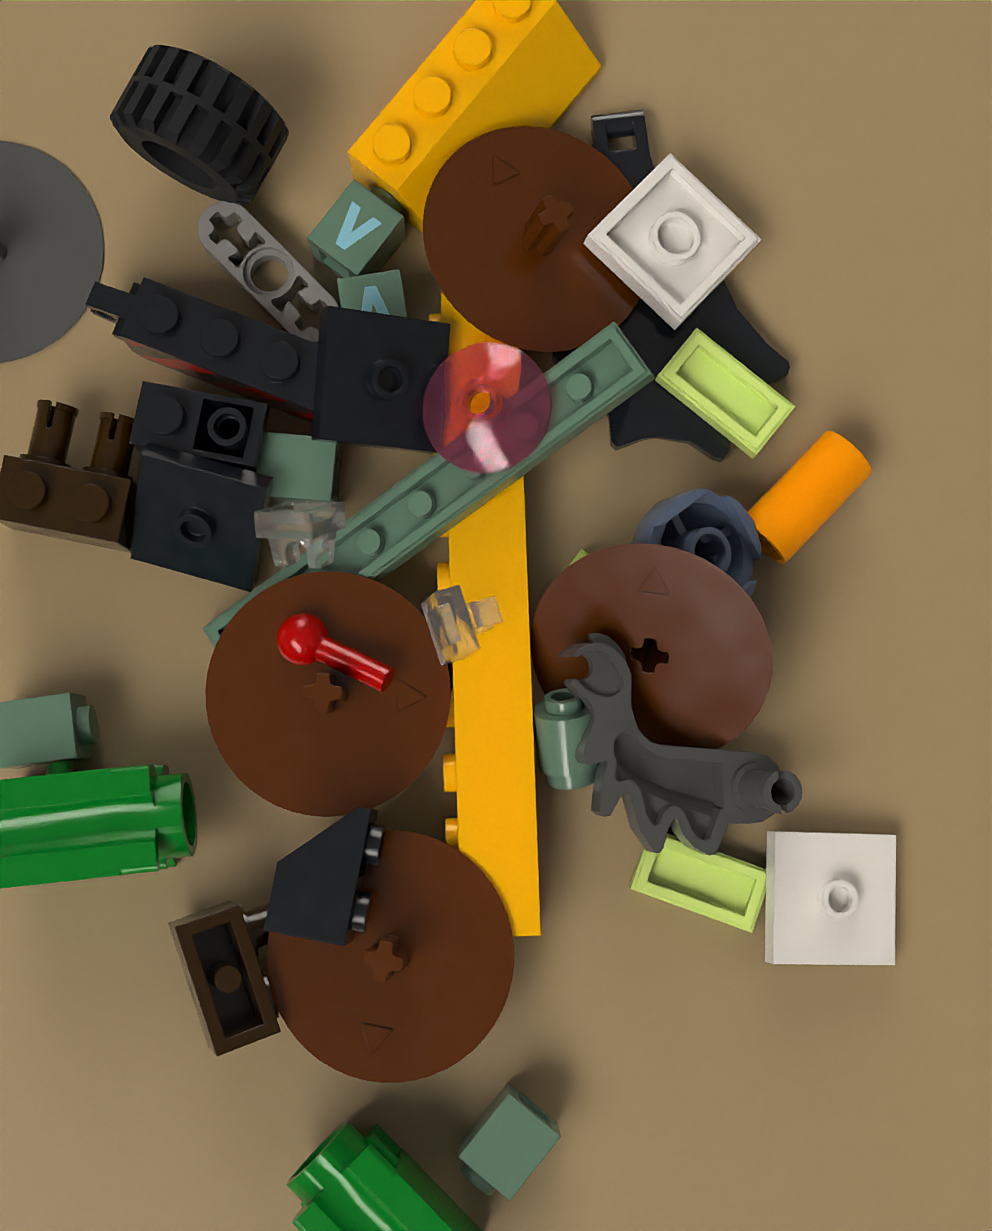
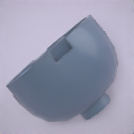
(708, 528)

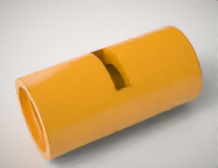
(808, 495)

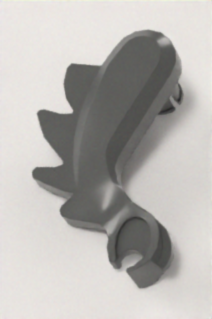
(665, 784)

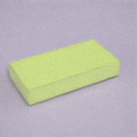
(724, 393)
(702, 883)

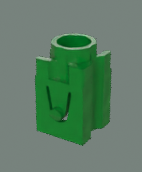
(94, 823)
(370, 1187)

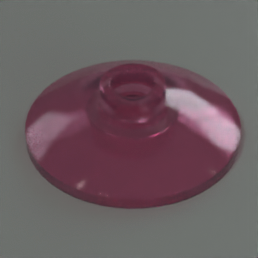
(510, 425)

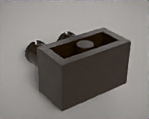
(67, 503)
(224, 975)

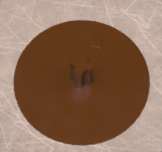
(536, 191)
(685, 628)
(278, 716)
(370, 1007)

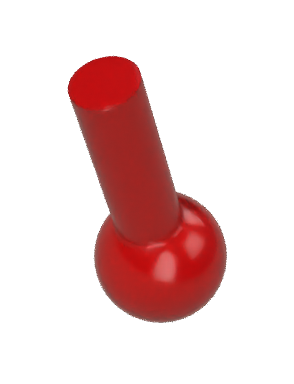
(306, 640)

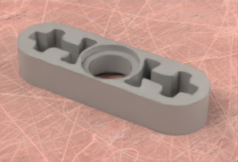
(252, 233)

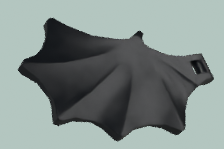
(654, 410)

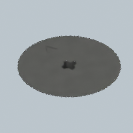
(50, 251)

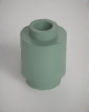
(558, 731)

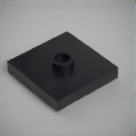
(375, 378)
(199, 516)

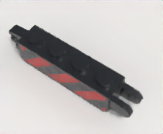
(212, 344)

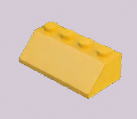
(489, 73)

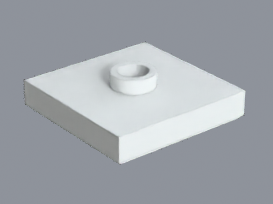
(671, 241)
(830, 898)

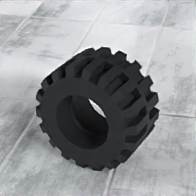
(199, 124)

